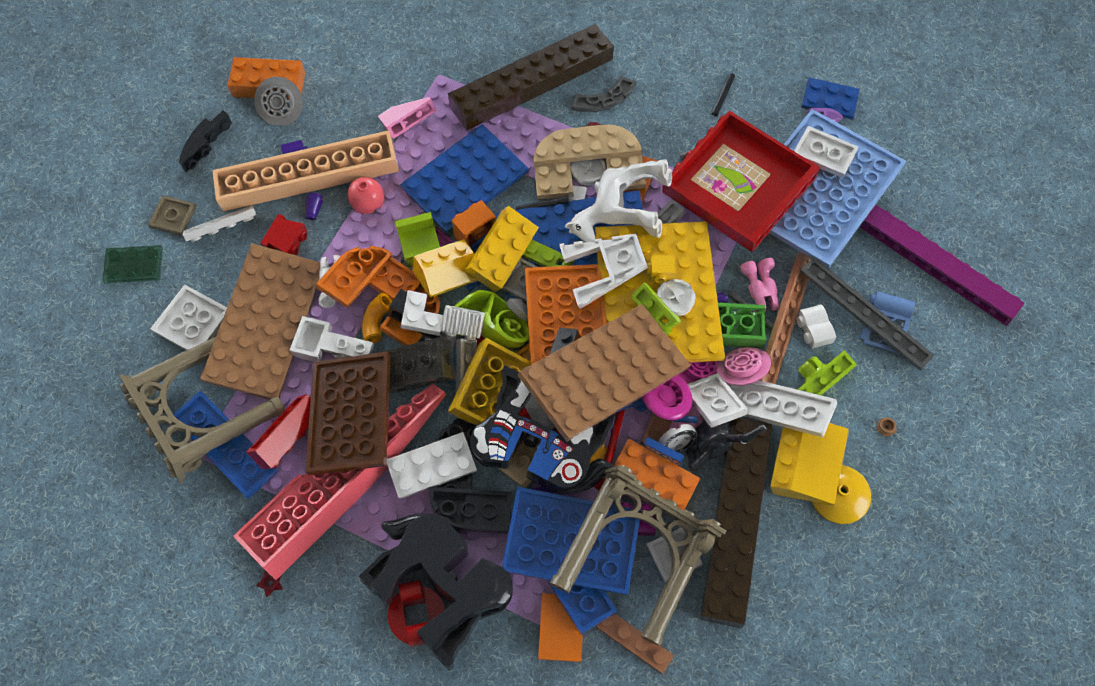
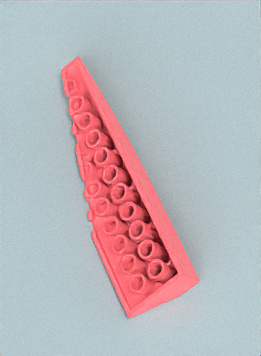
(317, 501)

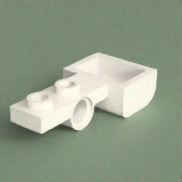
(315, 337)

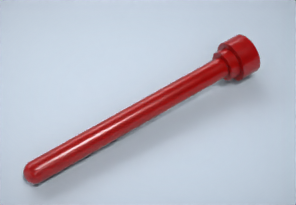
(612, 442)

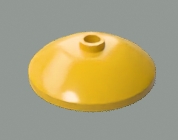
(851, 505)

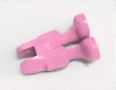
(765, 289)

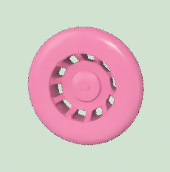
(744, 366)

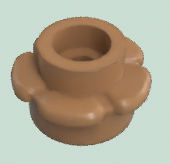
(890, 423)

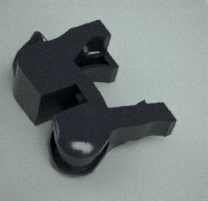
(437, 549)

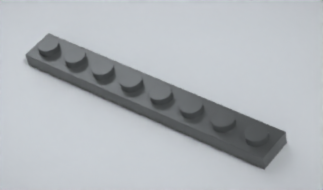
(867, 313)

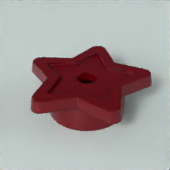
(264, 583)

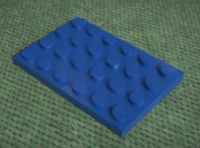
(463, 175)
(544, 530)

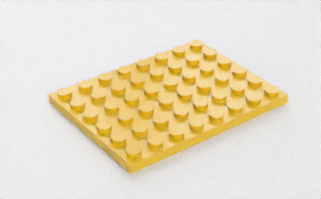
(700, 330)

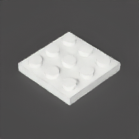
(189, 319)

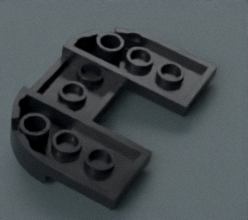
(467, 508)

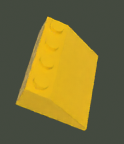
(483, 380)
(809, 464)

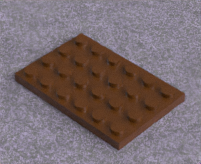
(348, 414)

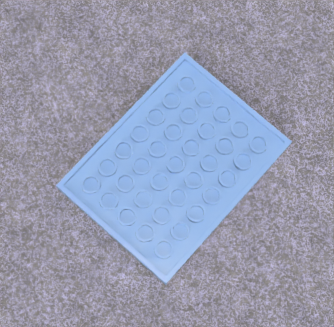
(832, 205)

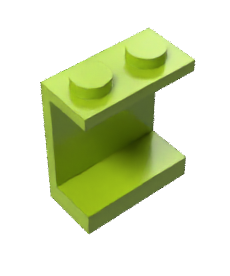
(416, 236)

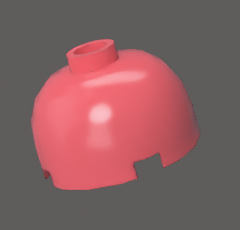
(365, 195)

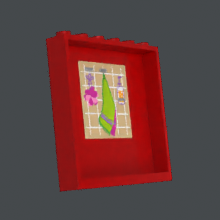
(740, 180)

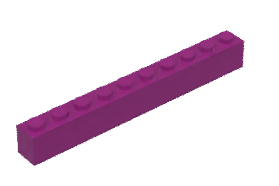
(942, 265)

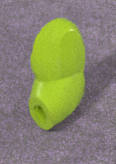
(499, 321)

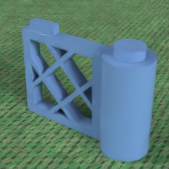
(895, 309)

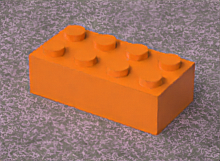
(249, 73)
(658, 473)

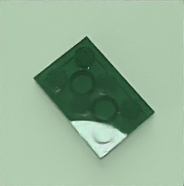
(132, 264)

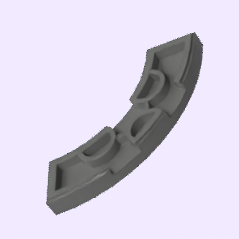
(613, 97)

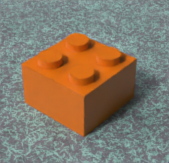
(473, 223)

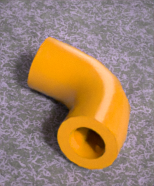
(373, 316)

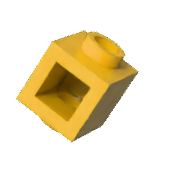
(661, 268)

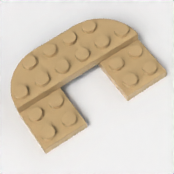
(579, 144)

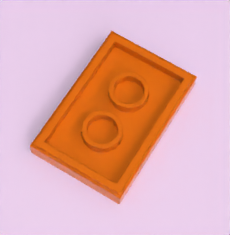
(558, 635)

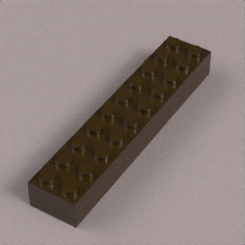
(530, 76)
(738, 513)

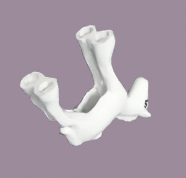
(610, 203)

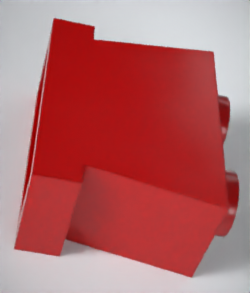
(285, 235)

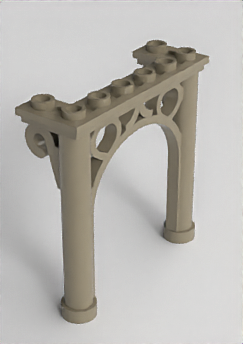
(186, 453)
(621, 481)

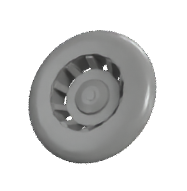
(278, 101)

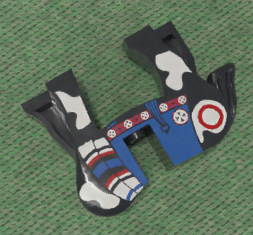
(557, 463)

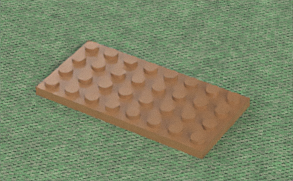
(261, 323)
(603, 371)

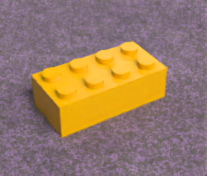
(501, 249)

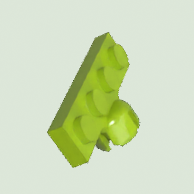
(822, 377)

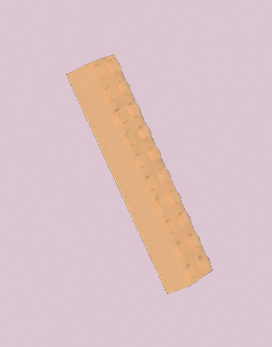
(304, 171)

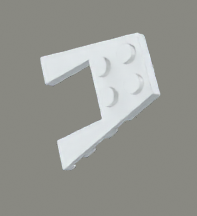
(622, 258)

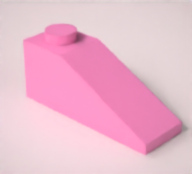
(404, 116)

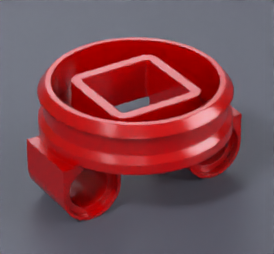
(412, 594)

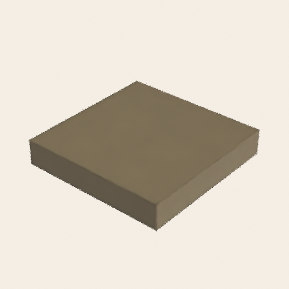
(172, 215)

